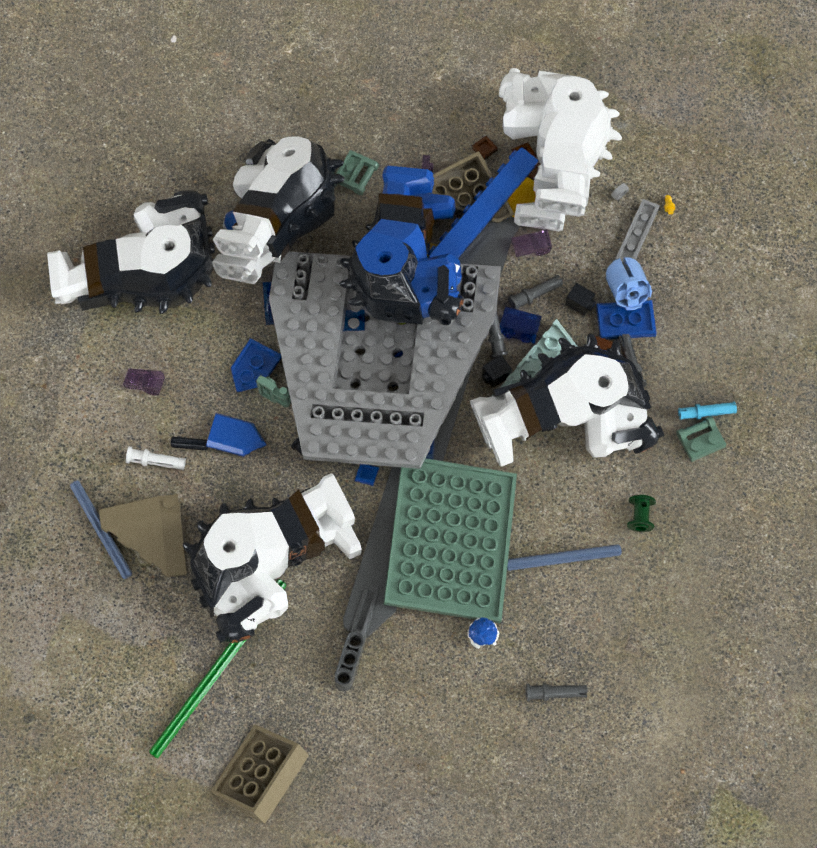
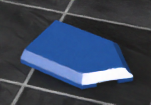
(251, 363)
(234, 436)

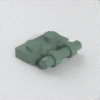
(268, 389)

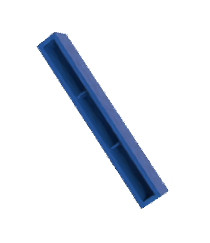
(486, 204)

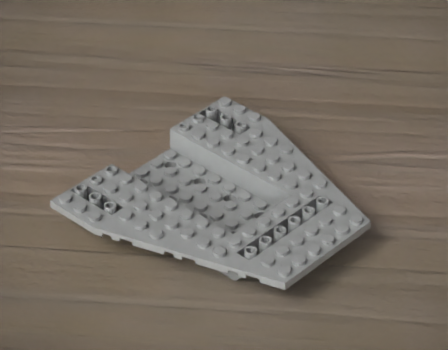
(321, 363)

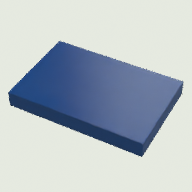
(616, 321)

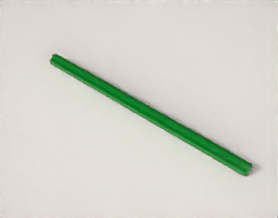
(198, 694)

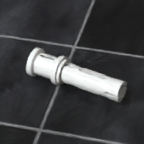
(145, 458)

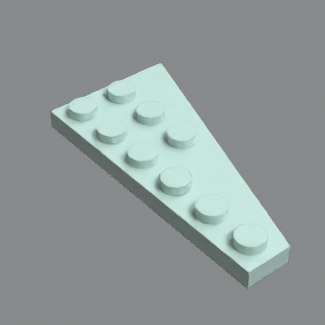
(548, 345)

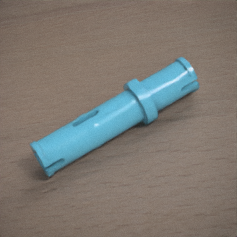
(707, 410)

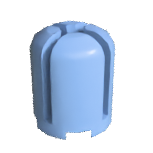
(629, 285)

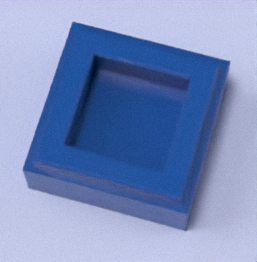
(367, 474)

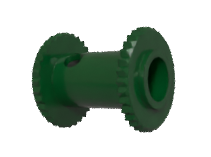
(641, 513)

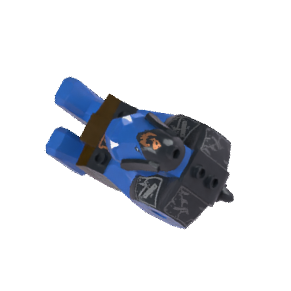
(391, 259)

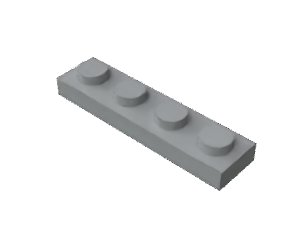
(638, 230)

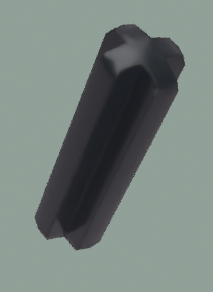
(188, 443)

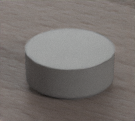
(620, 191)

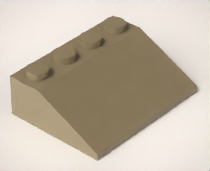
(260, 773)

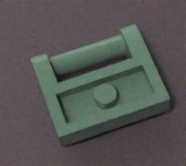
(351, 168)
(703, 444)

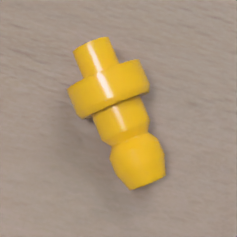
(669, 205)

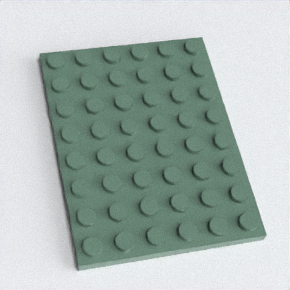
(451, 540)

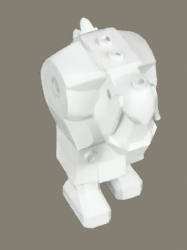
(570, 140)

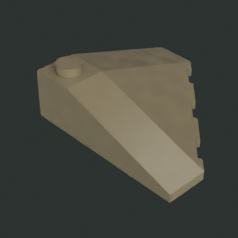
(464, 181)
(151, 529)

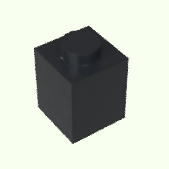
(580, 299)
(496, 371)

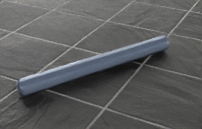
(106, 538)
(564, 557)

